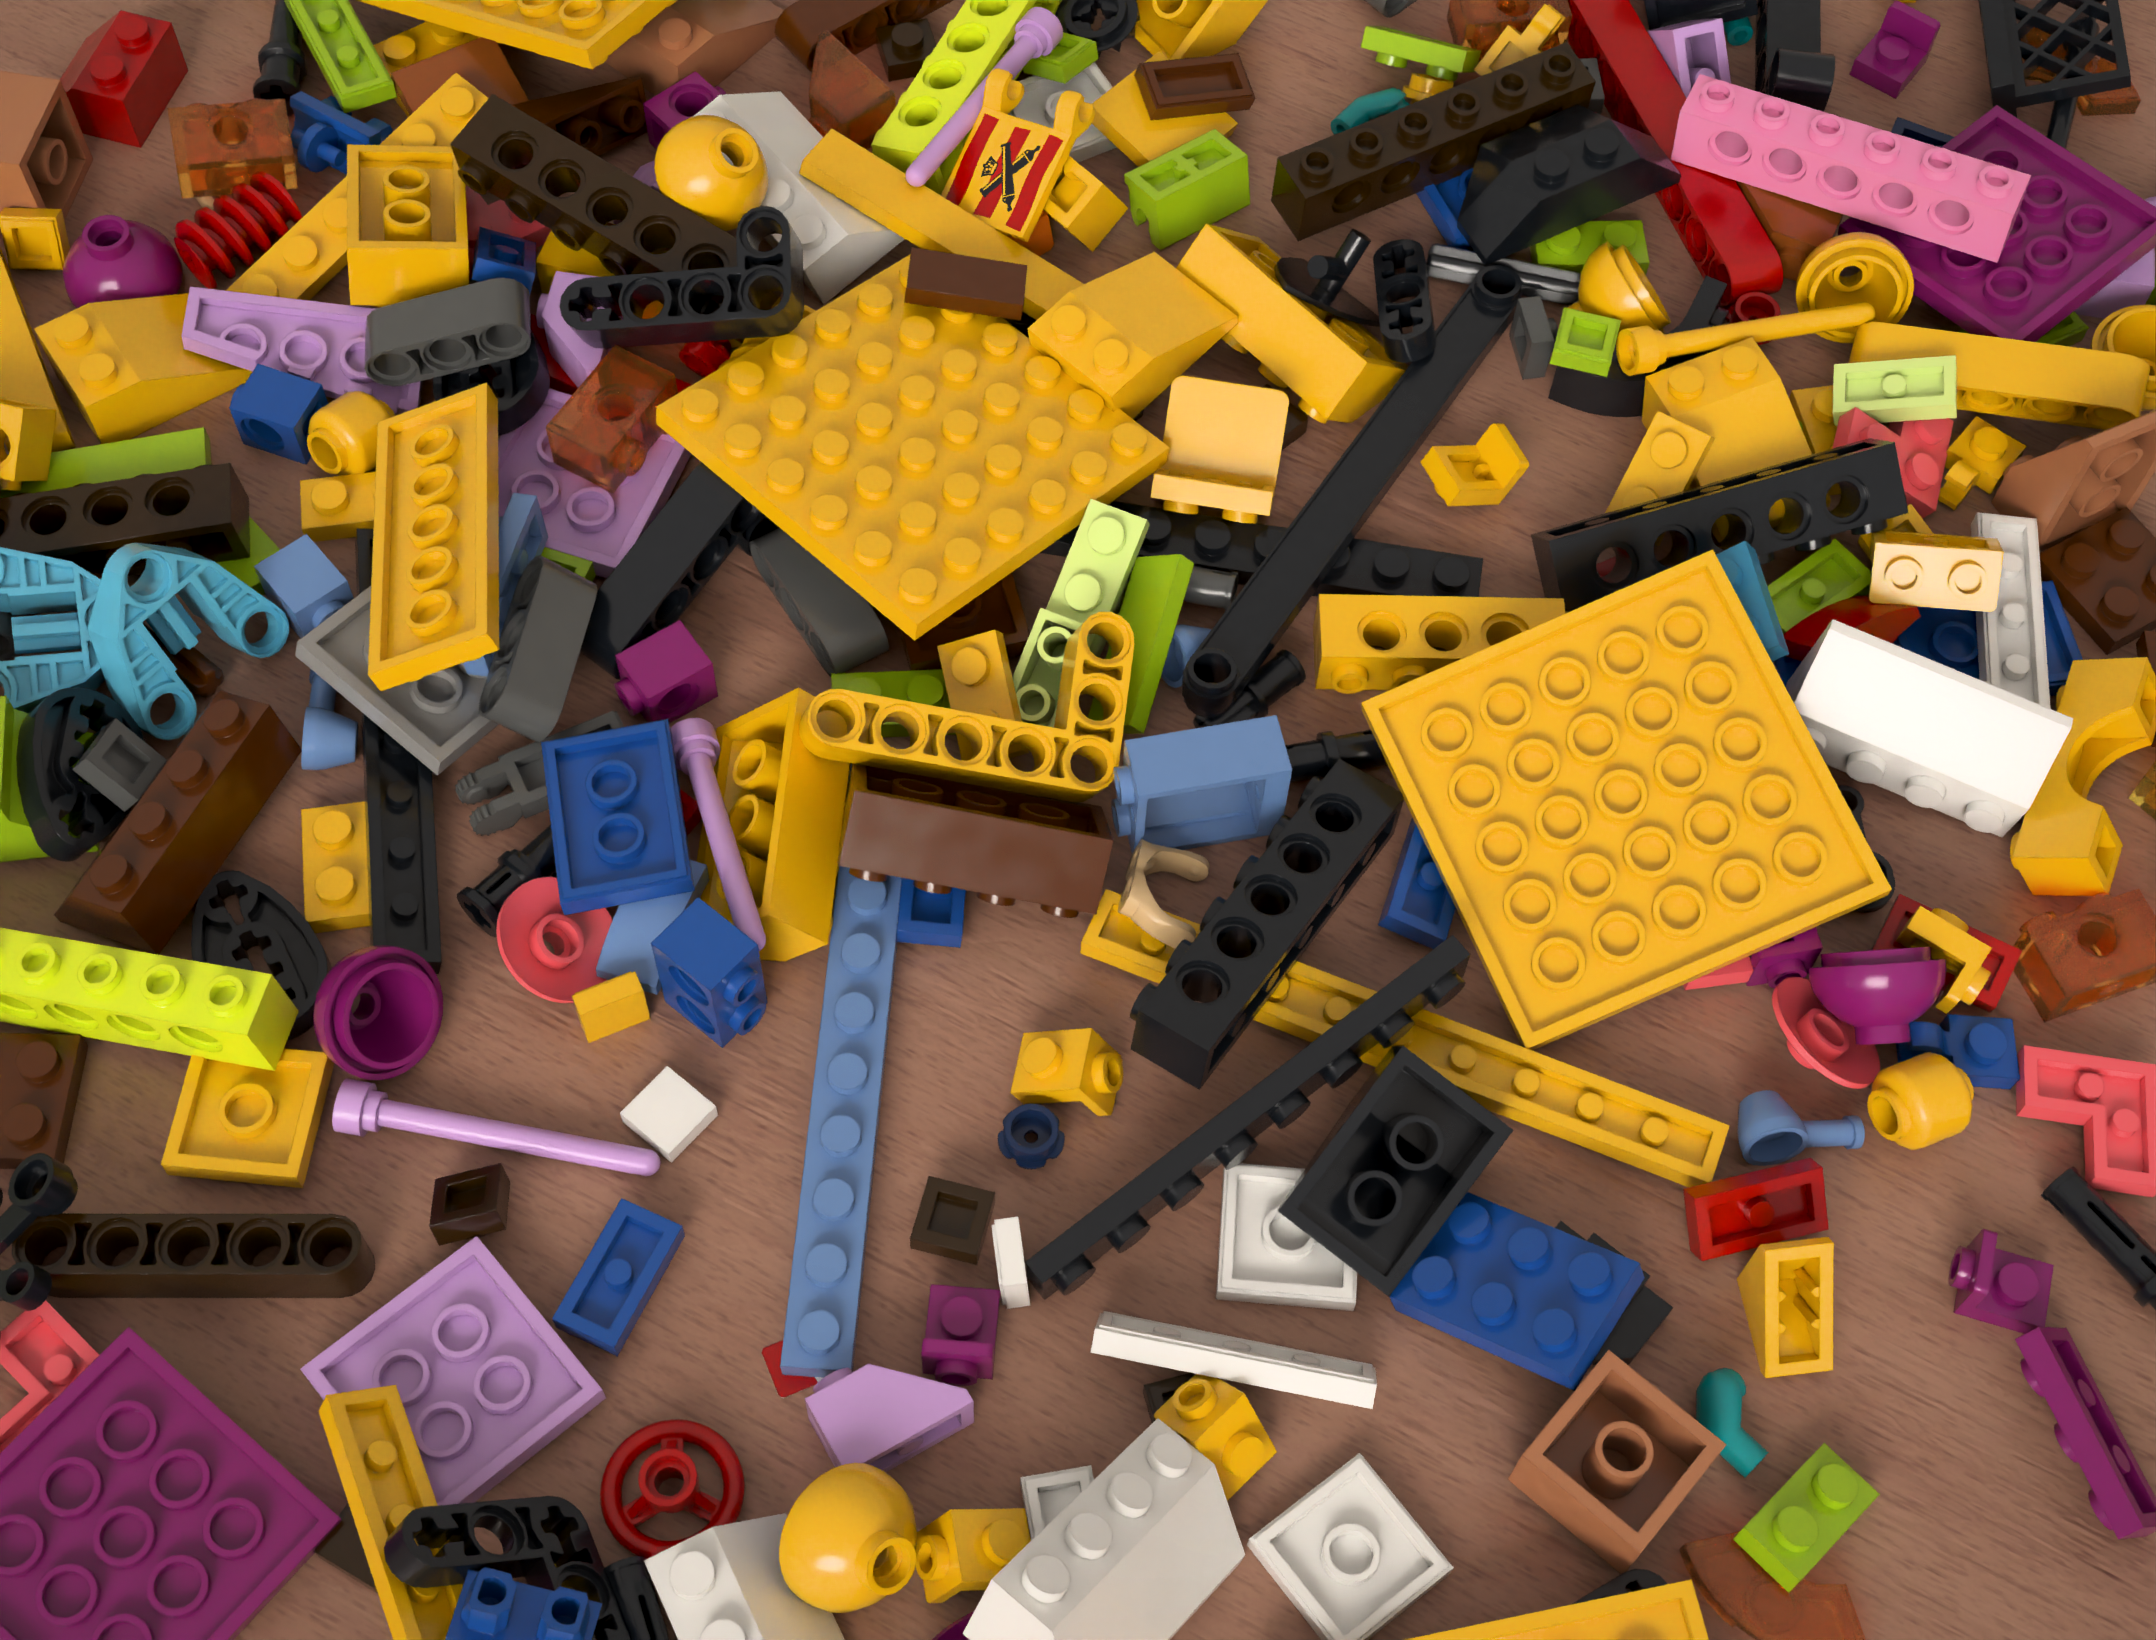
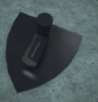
(1323, 277)

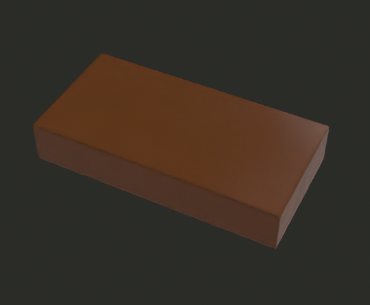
(1194, 86)
(966, 283)

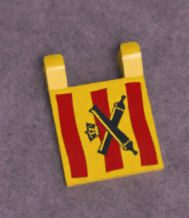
(1012, 162)

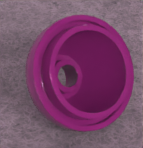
(120, 262)
(1879, 990)
(395, 1014)

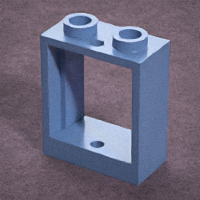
(1202, 785)

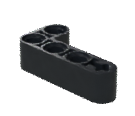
(1790, 53)
(687, 290)
(670, 564)

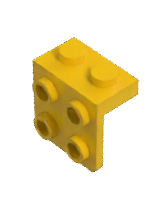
(1221, 448)

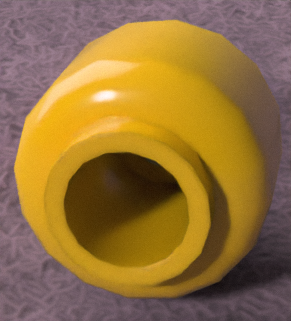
(345, 433)
(1920, 1101)

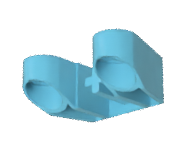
(47, 585)
(129, 655)

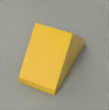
(1790, 1306)

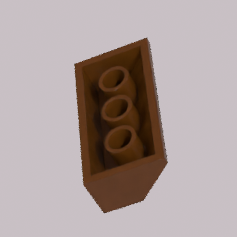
(183, 825)
(975, 840)

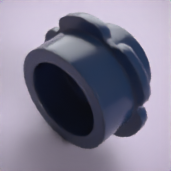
(1036, 1120)

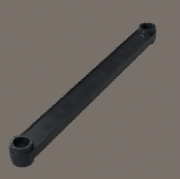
(1348, 495)

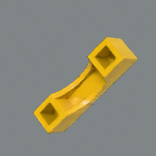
(2064, 838)

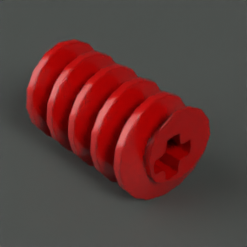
(235, 227)

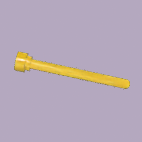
(1643, 349)

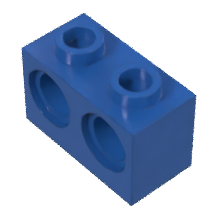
(711, 973)

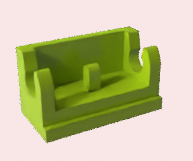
(1189, 188)

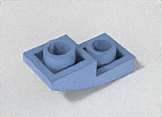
(637, 925)

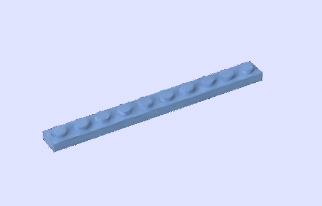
(842, 1130)

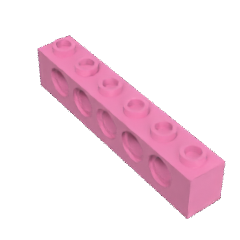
(1849, 167)

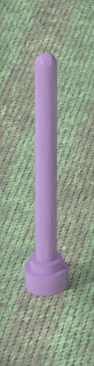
(1035, 36)
(696, 755)
(365, 1109)

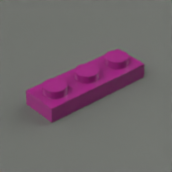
(2089, 1432)

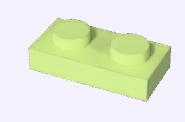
(1897, 389)

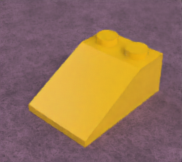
(404, 223)
(1131, 331)
(130, 366)
(1740, 404)

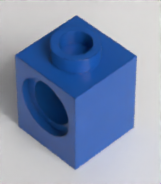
(276, 412)

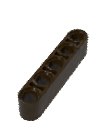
(222, 1273)

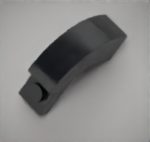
(1624, 394)

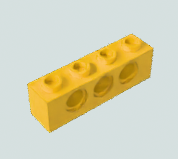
(1408, 629)

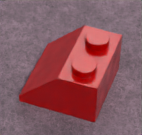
(124, 77)

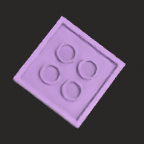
(576, 512)
(472, 1368)

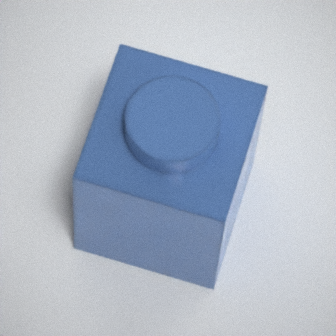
(303, 584)

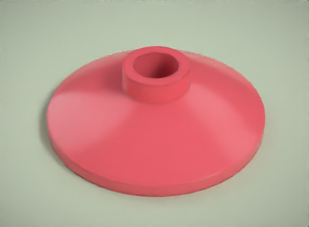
(535, 915)
(1820, 1038)

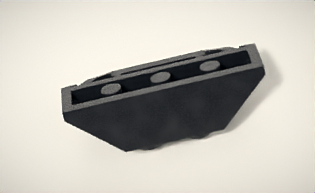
(1557, 179)

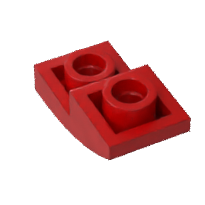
(1879, 620)

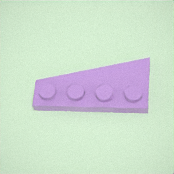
(292, 336)

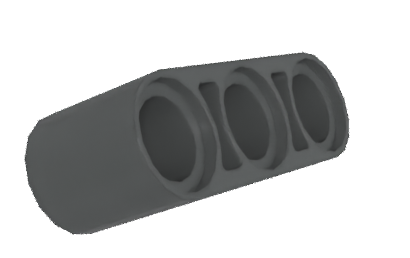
(447, 332)
(822, 607)
(538, 649)

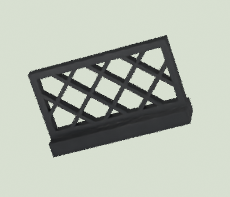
(2005, 51)

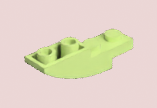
(1089, 583)

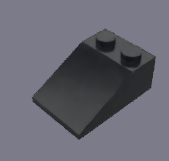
(1393, 1168)

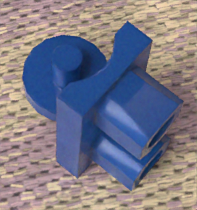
(325, 130)
(503, 1609)

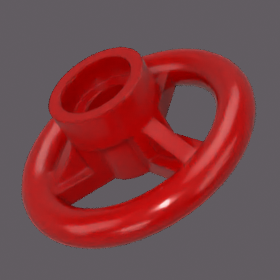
(660, 1466)

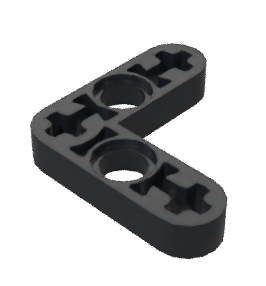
(533, 1539)

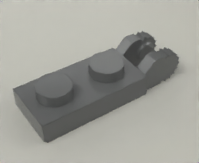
(526, 777)

